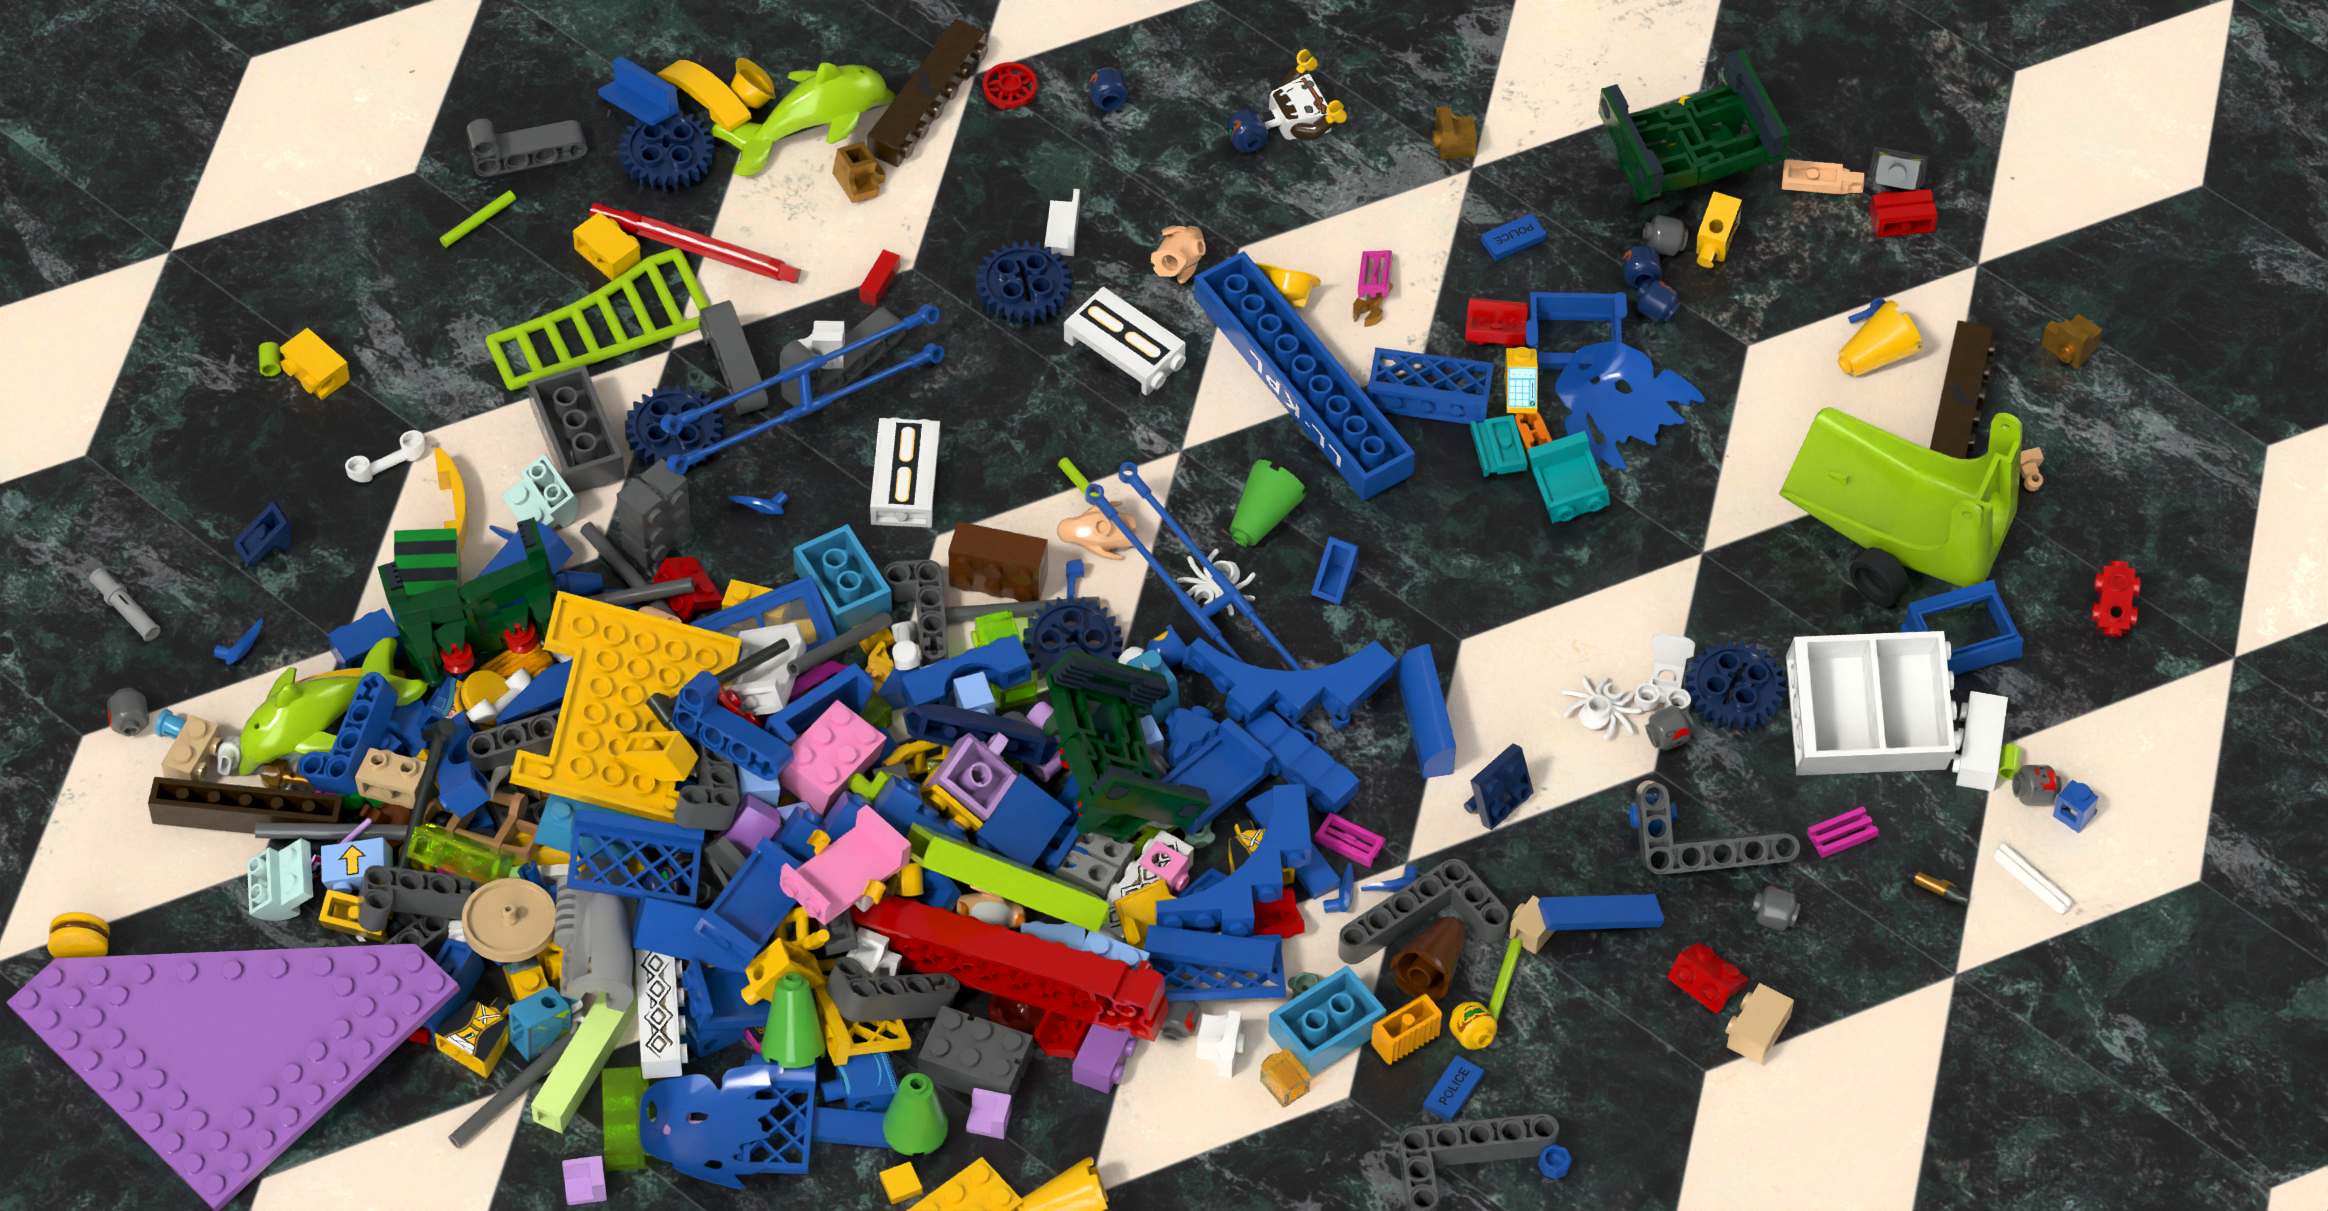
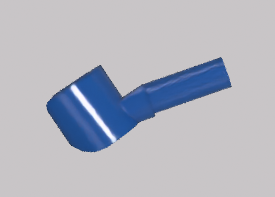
(1874, 306)
(1074, 570)

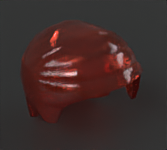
(1014, 1014)

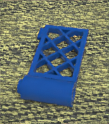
(789, 1082)

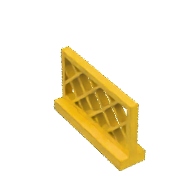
(839, 1031)

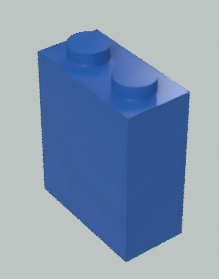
(1021, 823)

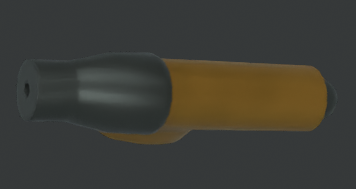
(1943, 887)

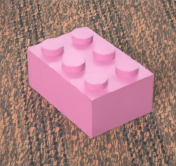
(829, 755)

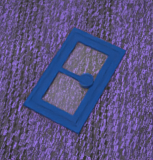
(787, 604)

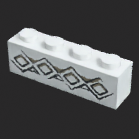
(1139, 877)
(659, 1016)

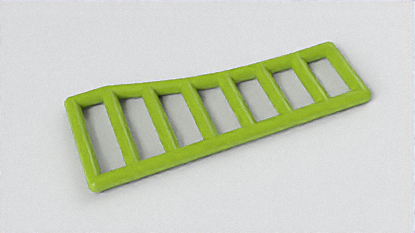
(600, 297)

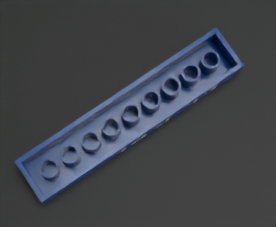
(1304, 376)

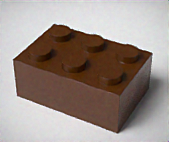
(998, 562)

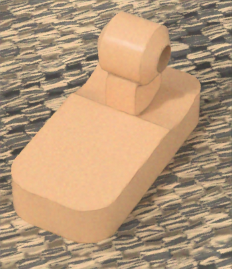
(2029, 466)

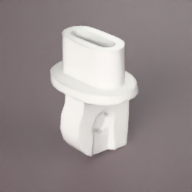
(229, 754)

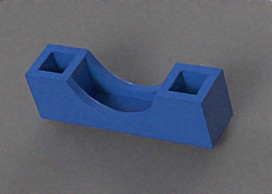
(1001, 661)
(460, 782)

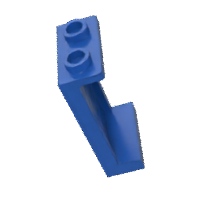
(850, 687)
(1225, 768)
(749, 905)
(718, 999)

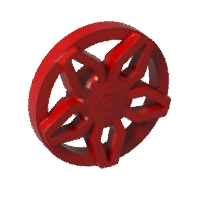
(1010, 85)

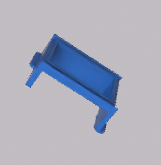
(1573, 307)
(1978, 654)

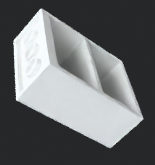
(1871, 703)

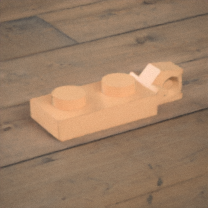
(1820, 177)

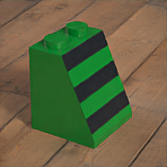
(427, 559)

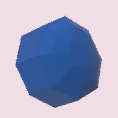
(1554, 1161)

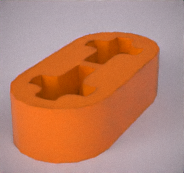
(1538, 433)

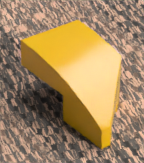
(879, 665)

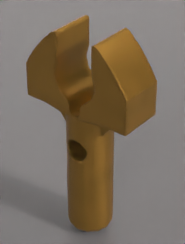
(1372, 305)
(284, 775)

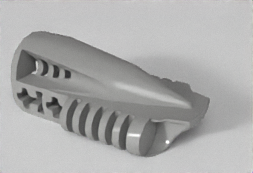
(599, 930)

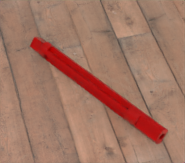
(699, 244)

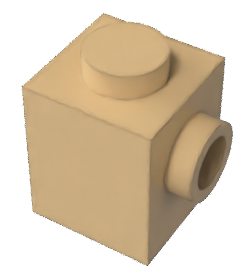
(1529, 926)

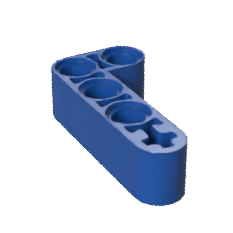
(360, 730)
(727, 733)

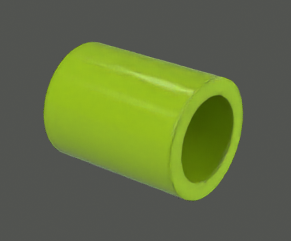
(269, 359)
(2009, 761)

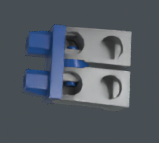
(1087, 859)

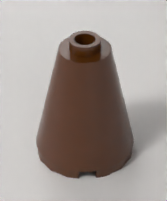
(1430, 960)

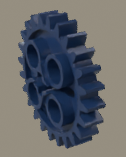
(667, 151)
(1003, 290)
(645, 421)
(1091, 626)
(1762, 695)

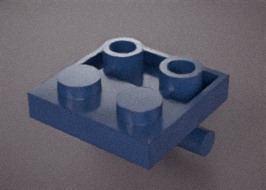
(1500, 787)

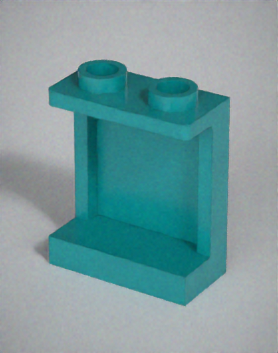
(1568, 477)

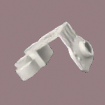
(1670, 656)

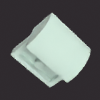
(542, 495)
(280, 881)

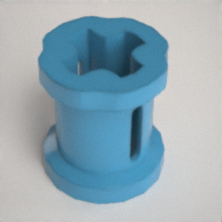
(169, 724)

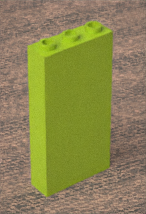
(1007, 878)

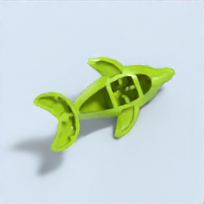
(822, 97)
(300, 712)

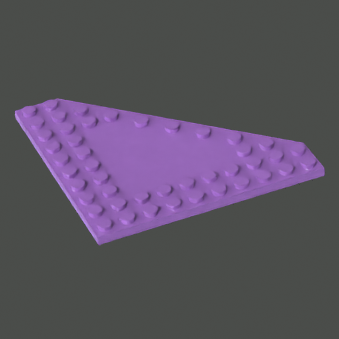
(230, 1049)

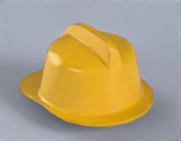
(752, 84)
(1292, 285)

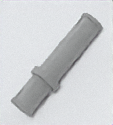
(116, 595)

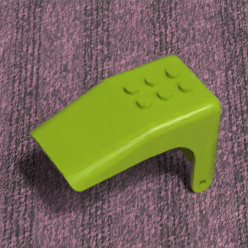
(1907, 499)

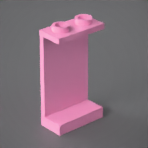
(839, 874)

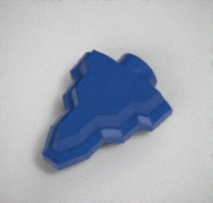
(404, 727)
(1188, 733)

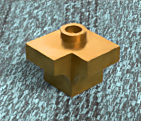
(1454, 135)
(858, 172)
(2072, 340)

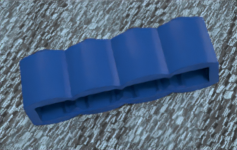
(1300, 762)

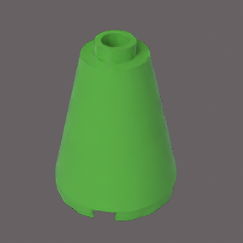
(1264, 502)
(793, 1025)
(915, 1117)

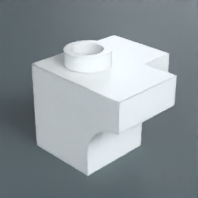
(826, 338)
(874, 954)
(1221, 1040)

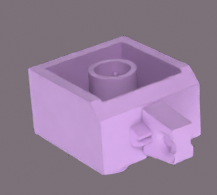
(976, 774)

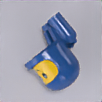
(1171, 648)

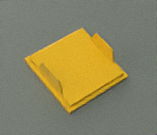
(1138, 909)

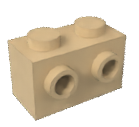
(193, 750)
(390, 777)
(1759, 1023)

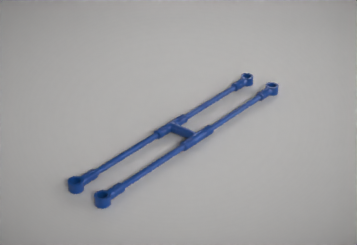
(808, 403)
(1203, 614)

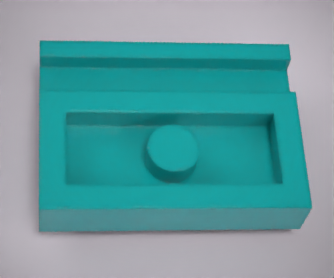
(1498, 445)

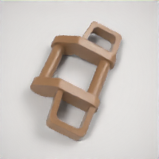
(504, 838)

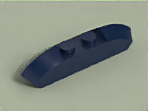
(947, 724)

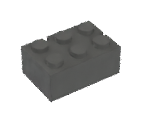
(651, 522)
(974, 1054)

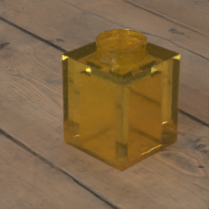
(1284, 1077)

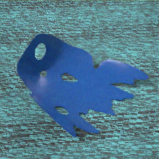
(1619, 413)
(729, 1123)

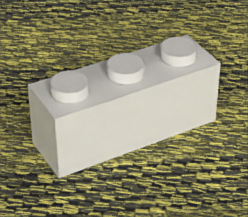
(1980, 740)

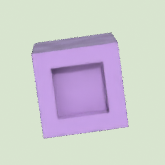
(989, 1113)
(584, 1180)

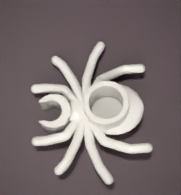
(1208, 588)
(1601, 706)

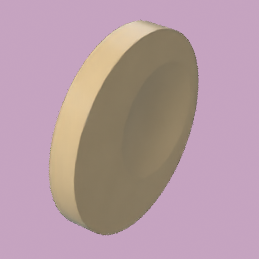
(509, 920)

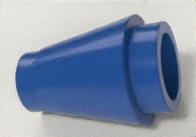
(579, 583)

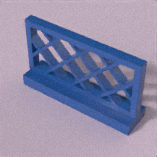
(1428, 399)
(634, 832)
(1220, 988)

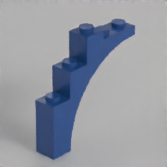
(1293, 693)
(897, 804)
(1258, 879)

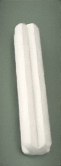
(2032, 879)

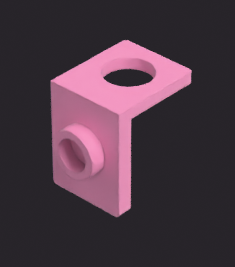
(1174, 873)

